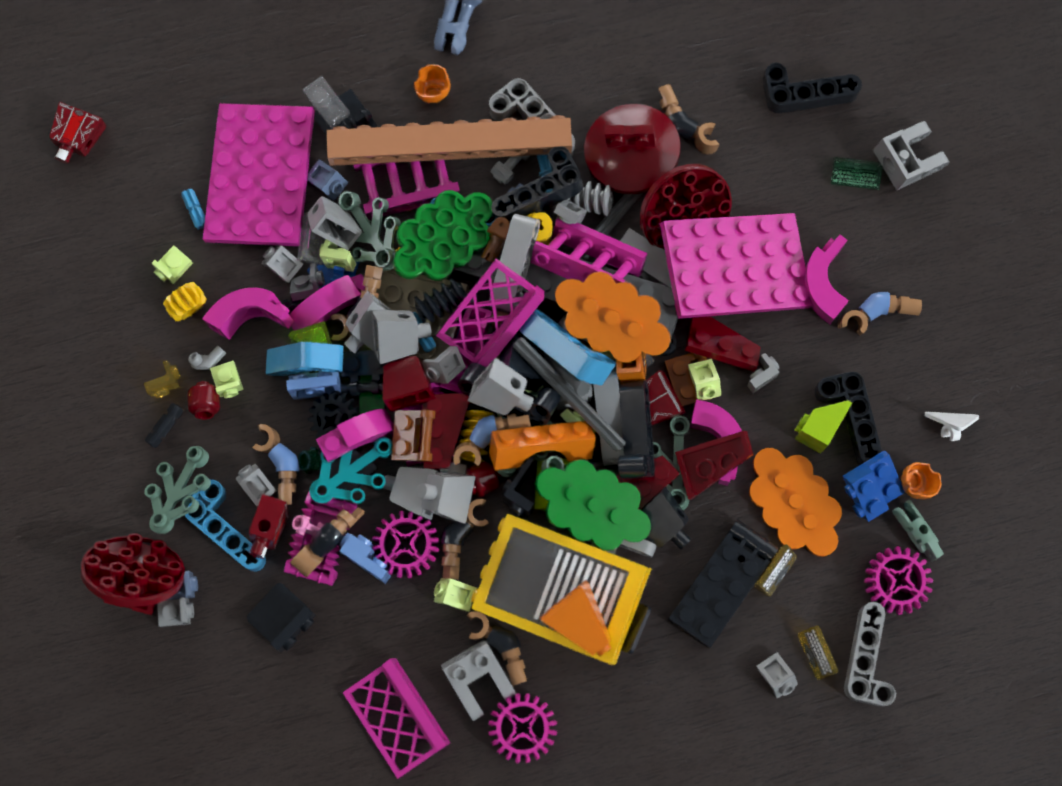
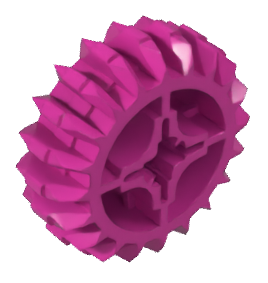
(390, 528)
(907, 587)
(538, 744)

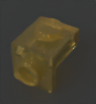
(161, 386)

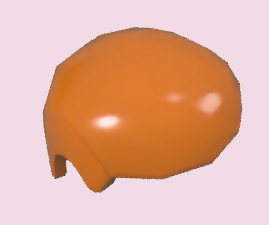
(432, 84)
(920, 481)

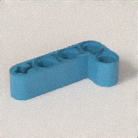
(566, 349)
(303, 358)
(226, 532)

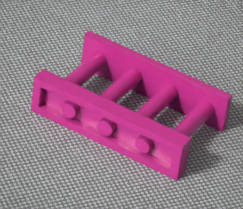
(399, 200)
(592, 243)

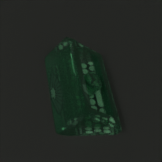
(856, 173)

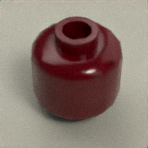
(203, 400)
(485, 478)

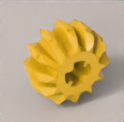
(184, 301)

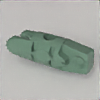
(918, 531)

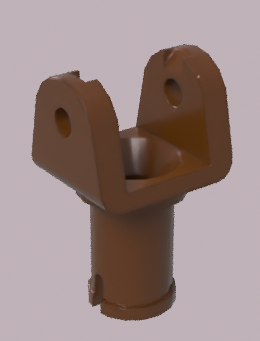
(498, 234)

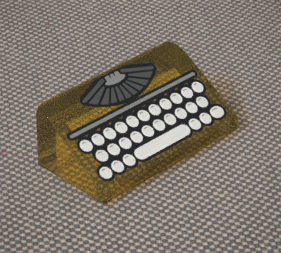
(776, 570)
(818, 652)

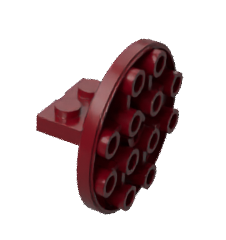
(631, 148)
(683, 194)
(132, 572)

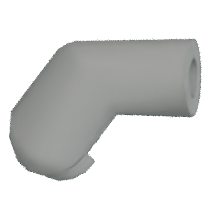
(205, 362)

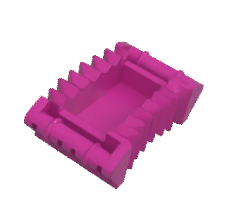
(323, 514)

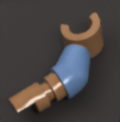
(880, 304)
(481, 434)
(284, 460)

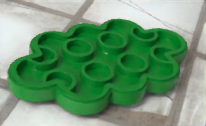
(443, 235)
(593, 505)

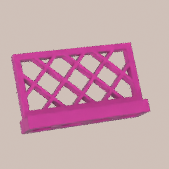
(511, 322)
(415, 705)

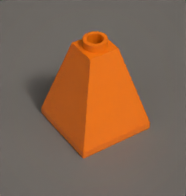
(580, 620)

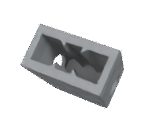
(326, 219)
(361, 322)
(396, 334)
(500, 389)
(404, 489)
(447, 495)

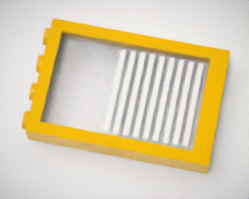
(539, 567)

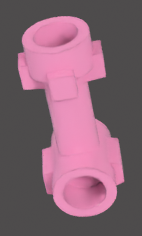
(302, 525)

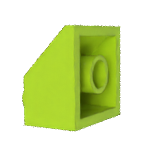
(820, 425)

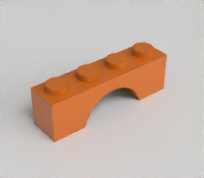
(513, 446)

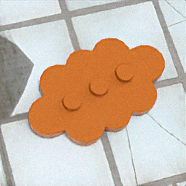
(612, 316)
(795, 502)

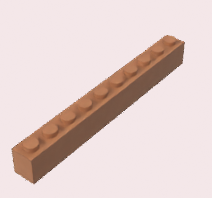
(447, 141)

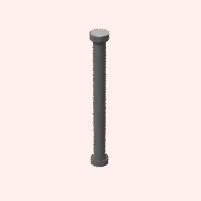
(580, 386)

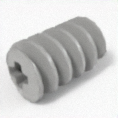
(594, 198)

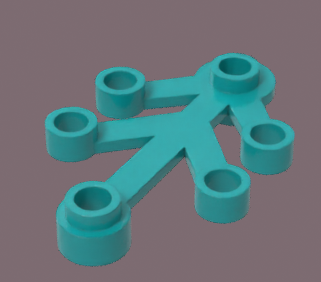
(349, 474)

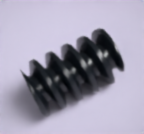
(440, 301)

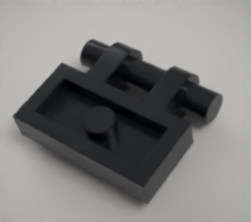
(362, 364)

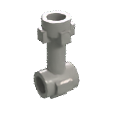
(503, 172)

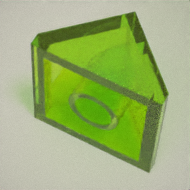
(314, 333)

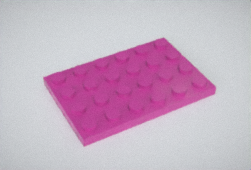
(259, 174)
(735, 265)

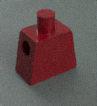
(406, 383)

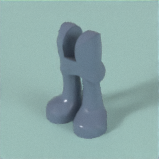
(458, 28)

